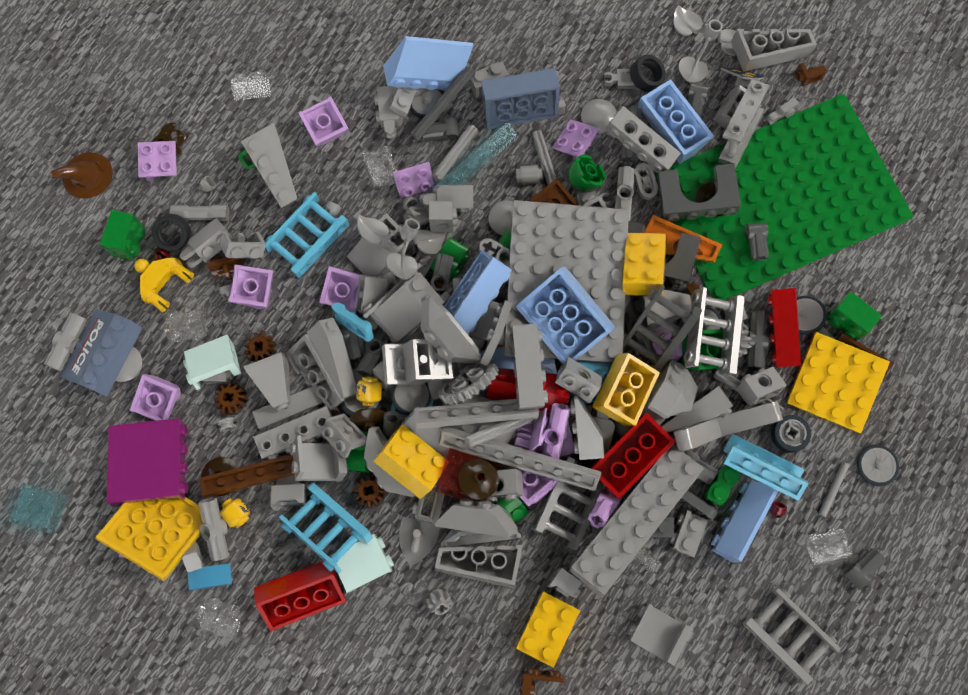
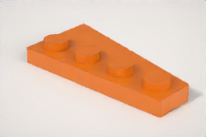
(708, 248)

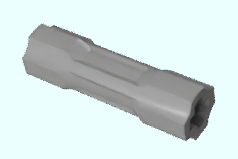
(211, 212)

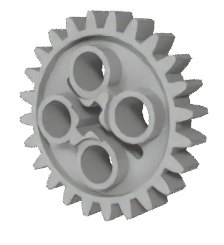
(459, 390)

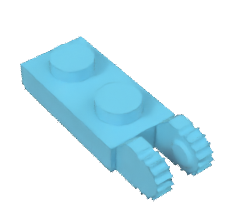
(352, 322)

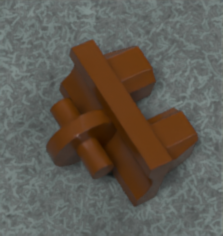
(223, 266)

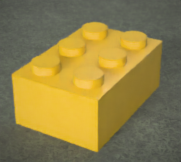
(644, 263)
(626, 389)
(411, 461)
(547, 629)

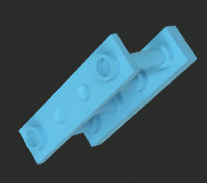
(312, 252)
(765, 467)
(344, 520)

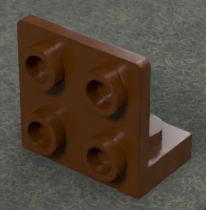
(528, 685)

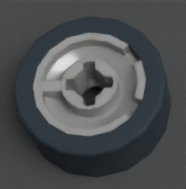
(787, 443)

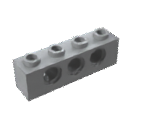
(651, 140)

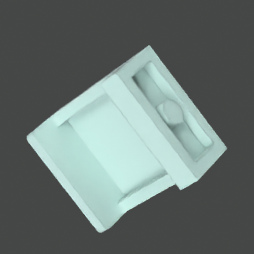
(211, 360)
(364, 563)

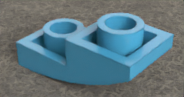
(209, 577)

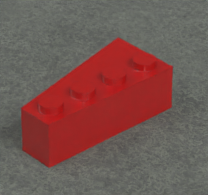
(785, 327)
(505, 388)

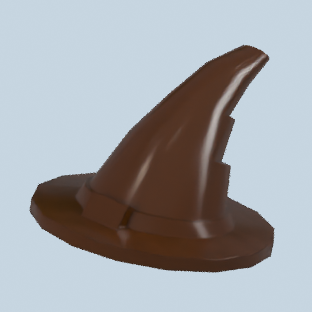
(85, 175)

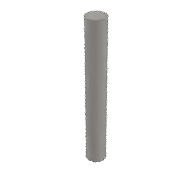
(833, 489)

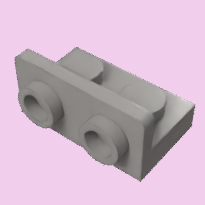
(343, 434)
(688, 534)

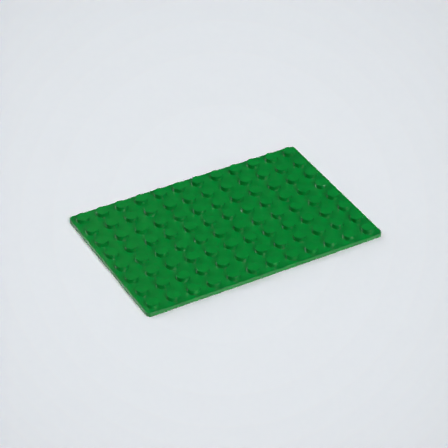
(812, 185)

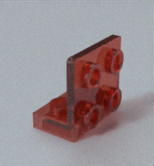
(448, 480)

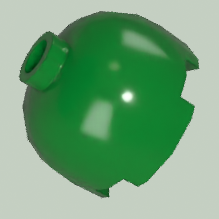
(585, 174)

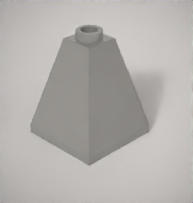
(679, 299)
(272, 379)

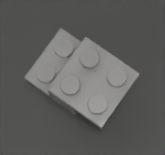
(414, 363)

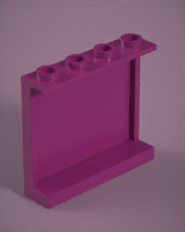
(146, 461)

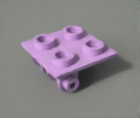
(576, 138)
(156, 159)
(413, 180)
(531, 435)

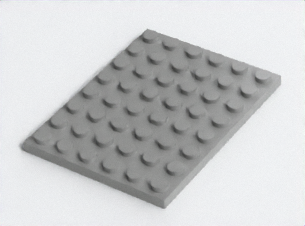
(591, 248)

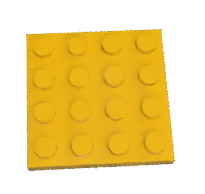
(837, 382)
(153, 533)

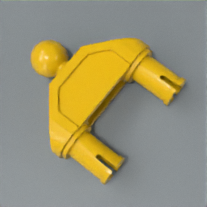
(155, 277)

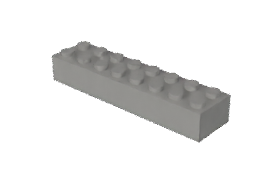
(636, 521)

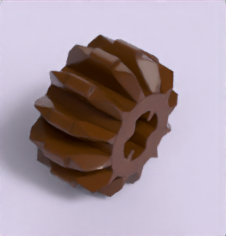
(265, 342)
(238, 397)
(370, 498)

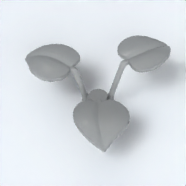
(689, 22)
(401, 265)

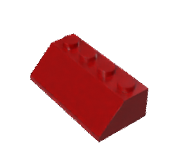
(632, 455)
(298, 595)

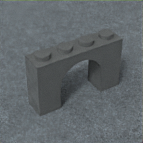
(677, 206)
(681, 266)

